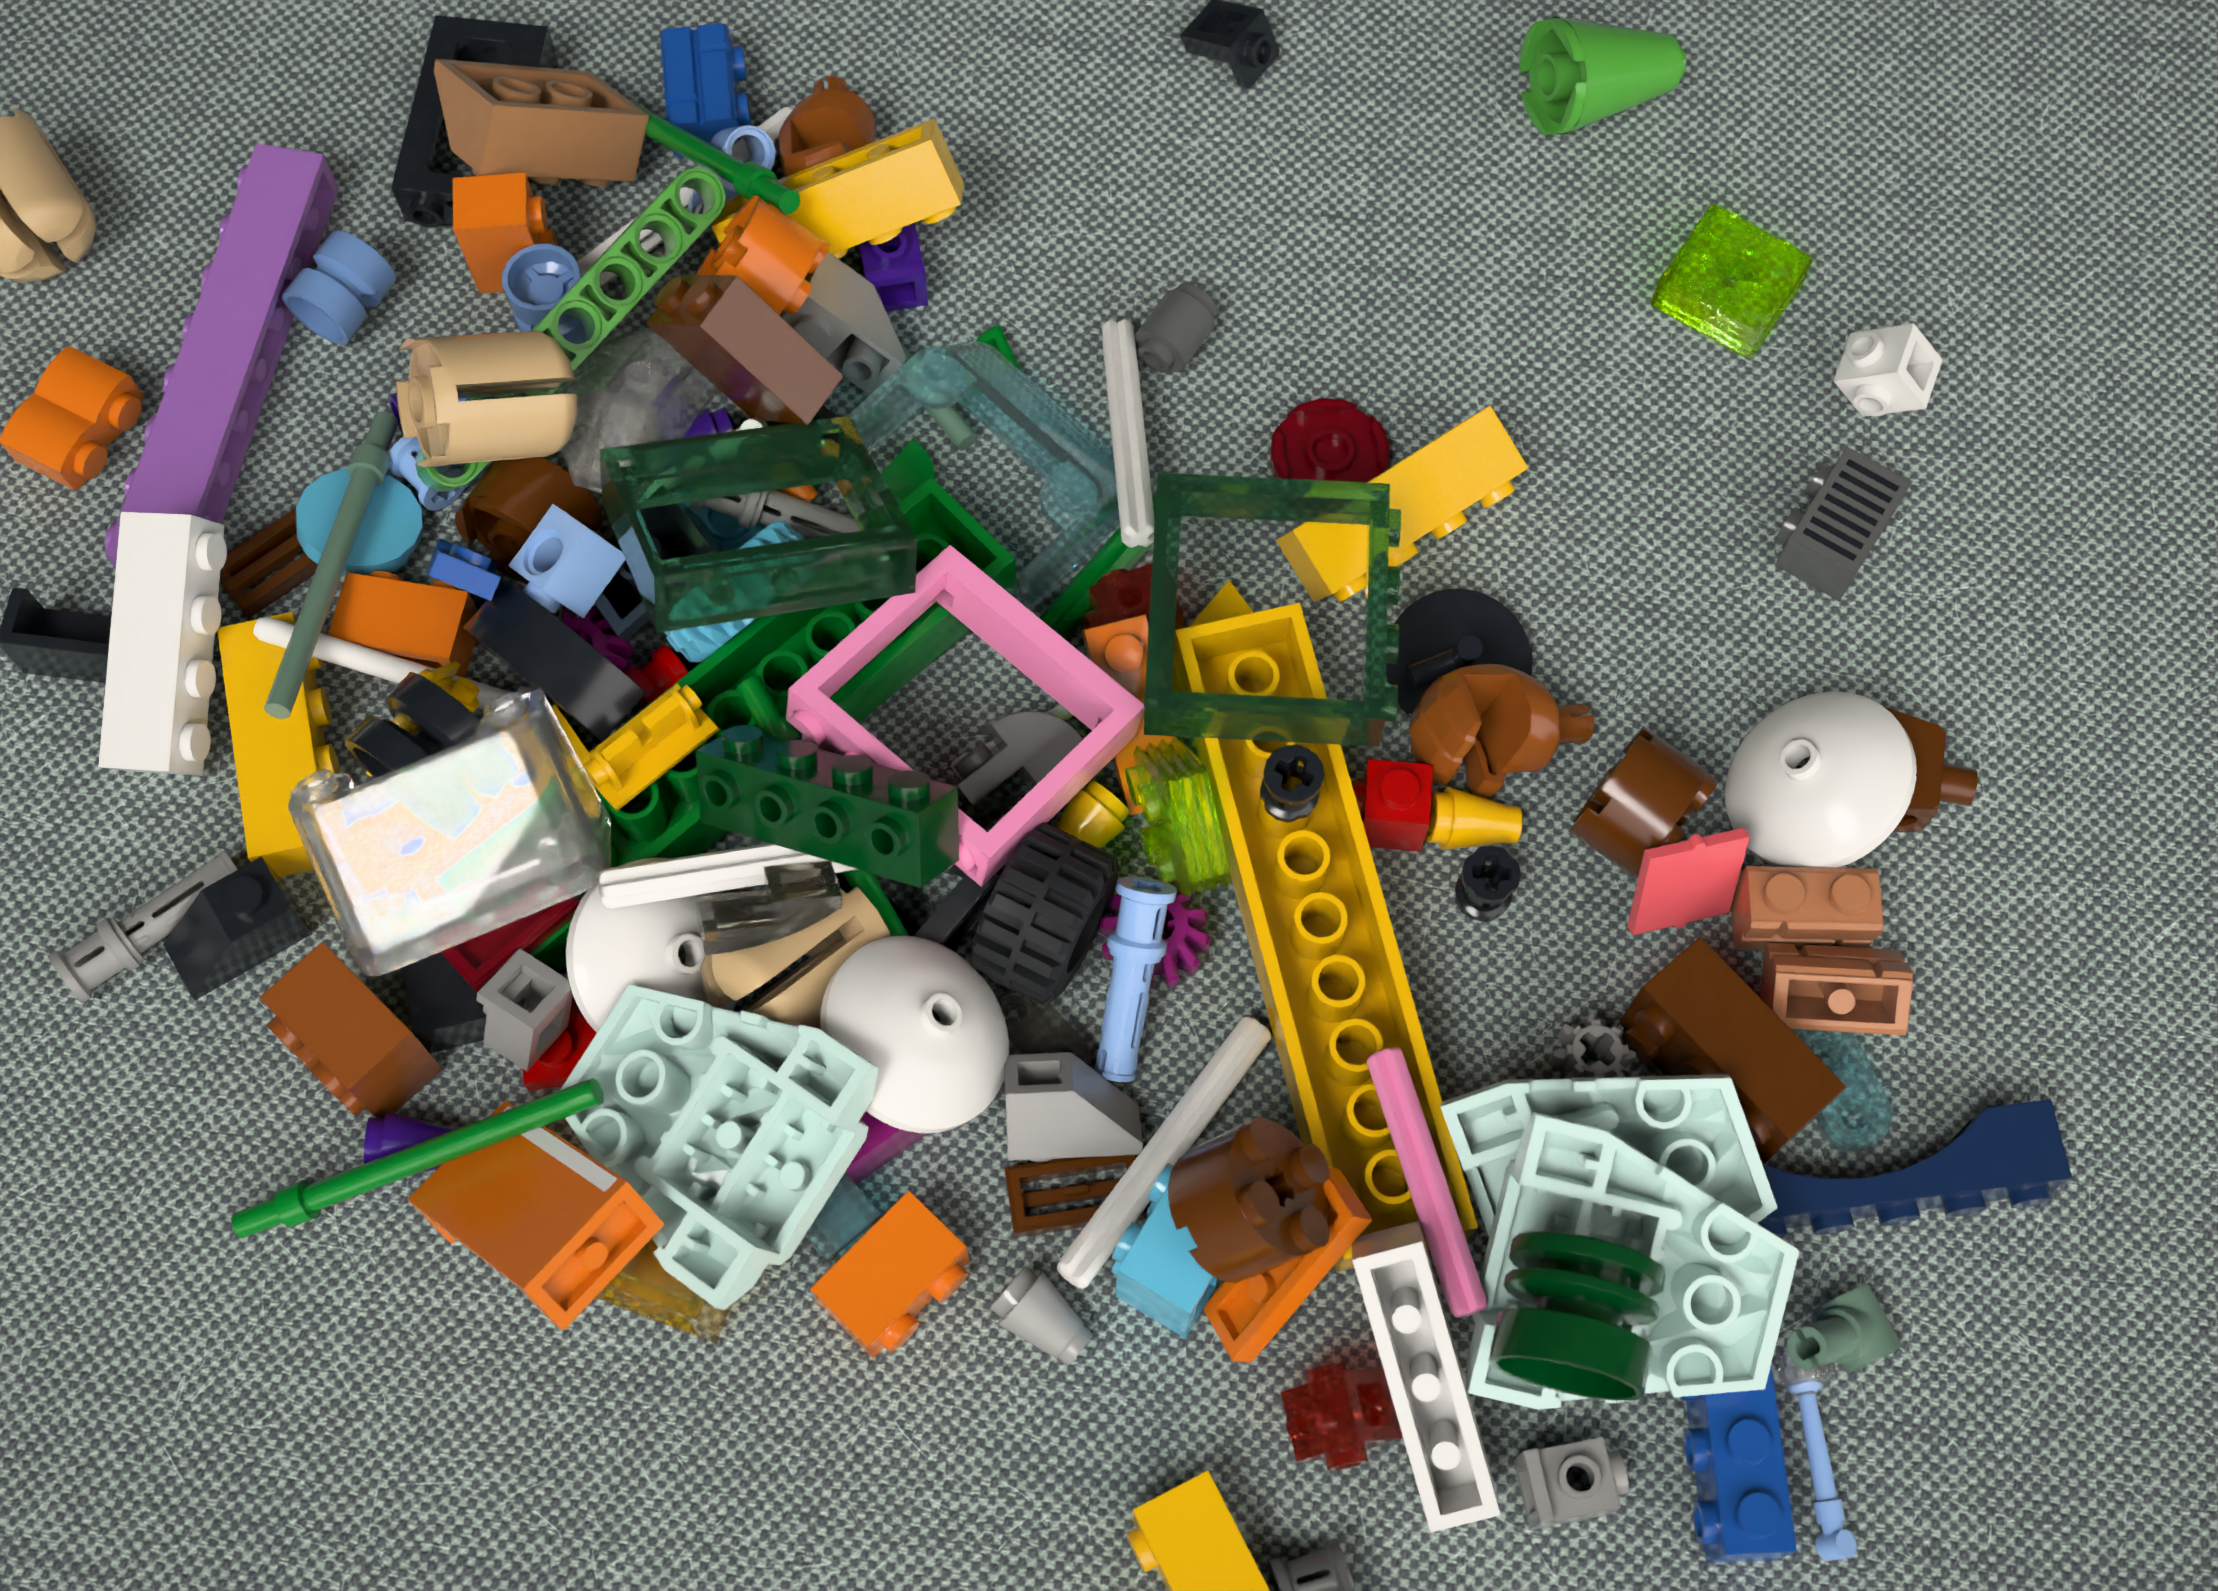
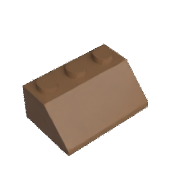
(539, 122)

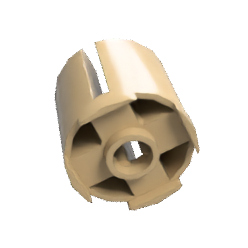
(38, 205)
(488, 428)
(800, 993)

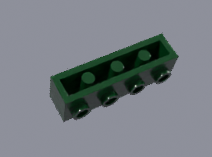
(829, 805)

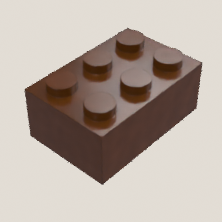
(1710, 1022)

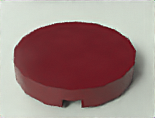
(1329, 443)

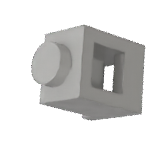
(525, 1009)
(1549, 1497)

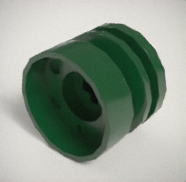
(1580, 1301)

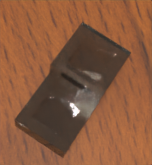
(790, 902)

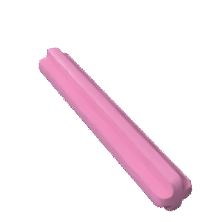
(1427, 1183)

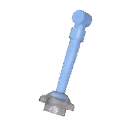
(1834, 1540)

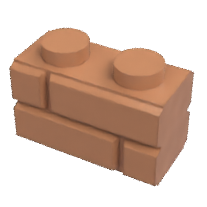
(1806, 907)
(1838, 988)

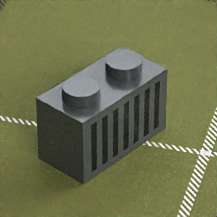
(1841, 523)

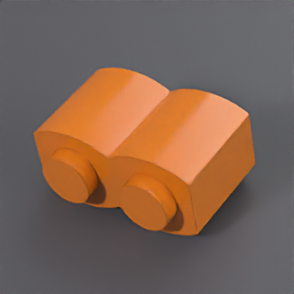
(72, 418)

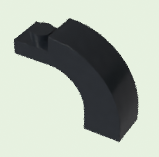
(554, 660)

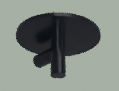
(1450, 633)

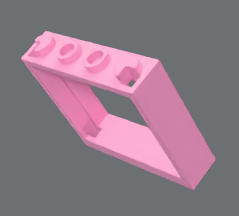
(1020, 639)

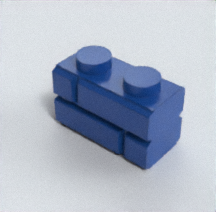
(702, 80)

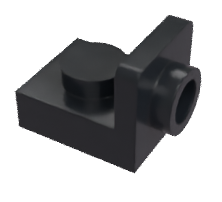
(1234, 36)

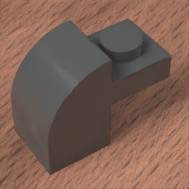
(1024, 744)

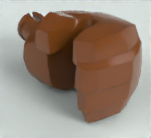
(825, 126)
(1492, 722)

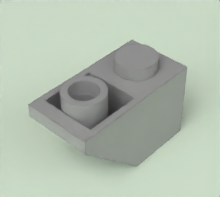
(848, 325)
(1066, 1110)

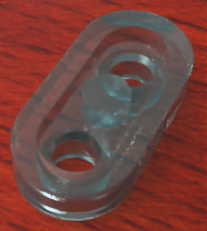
(1861, 1096)

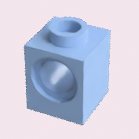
(566, 563)

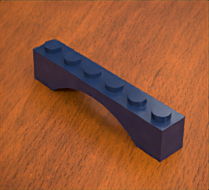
(1995, 1156)

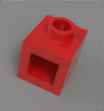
(1395, 803)

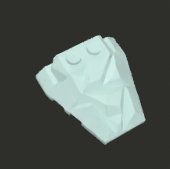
(1675, 1120)
(722, 1130)
(1722, 1269)

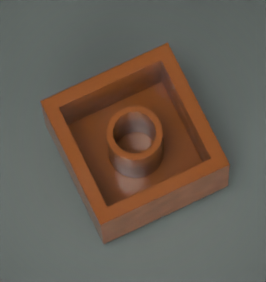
(347, 1035)

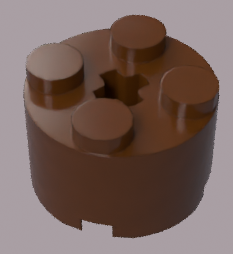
(512, 502)
(1642, 801)
(1251, 1200)

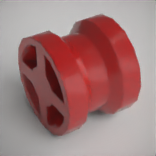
(657, 675)

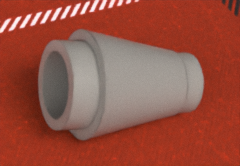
(1041, 1316)

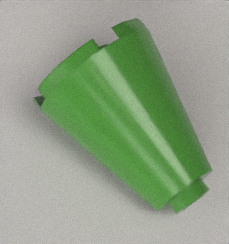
(1593, 71)

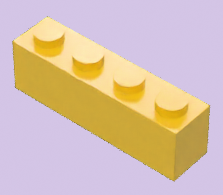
(872, 190)
(1429, 488)
(269, 750)
(1193, 1540)

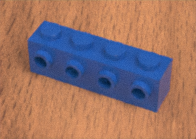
(1739, 1476)

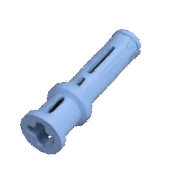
(1135, 949)

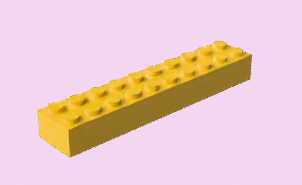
(1316, 923)

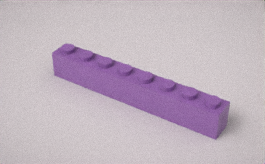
(231, 339)

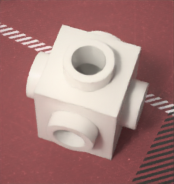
(1888, 370)

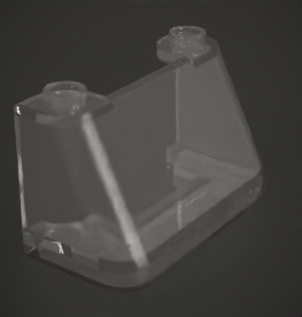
(455, 837)

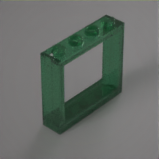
(763, 577)
(1273, 716)

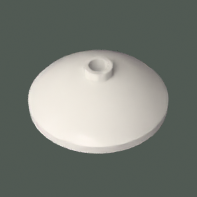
(1836, 803)
(633, 947)
(927, 1071)

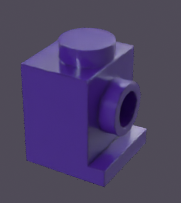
(896, 270)

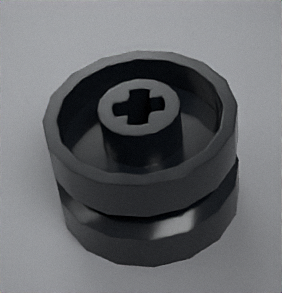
(427, 724)

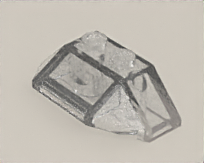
(630, 394)

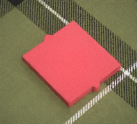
(1687, 881)

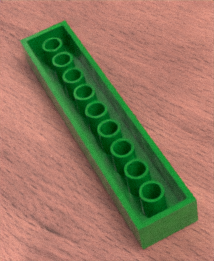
(781, 649)

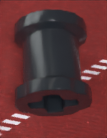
(1278, 771)
(1503, 877)

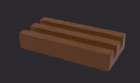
(258, 556)
(1054, 1169)

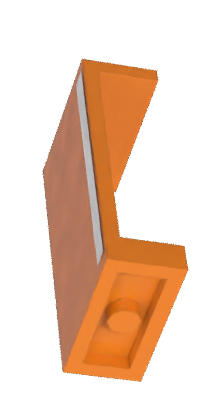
(540, 1217)

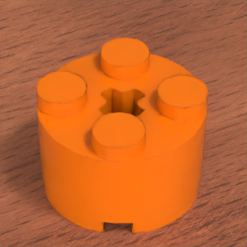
(768, 254)

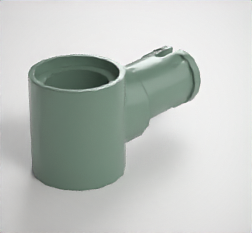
(1846, 1332)

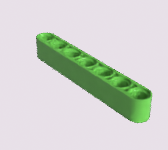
(637, 271)

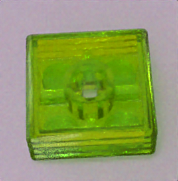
(1736, 313)
(1181, 814)

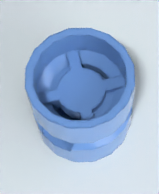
(535, 283)
(335, 293)

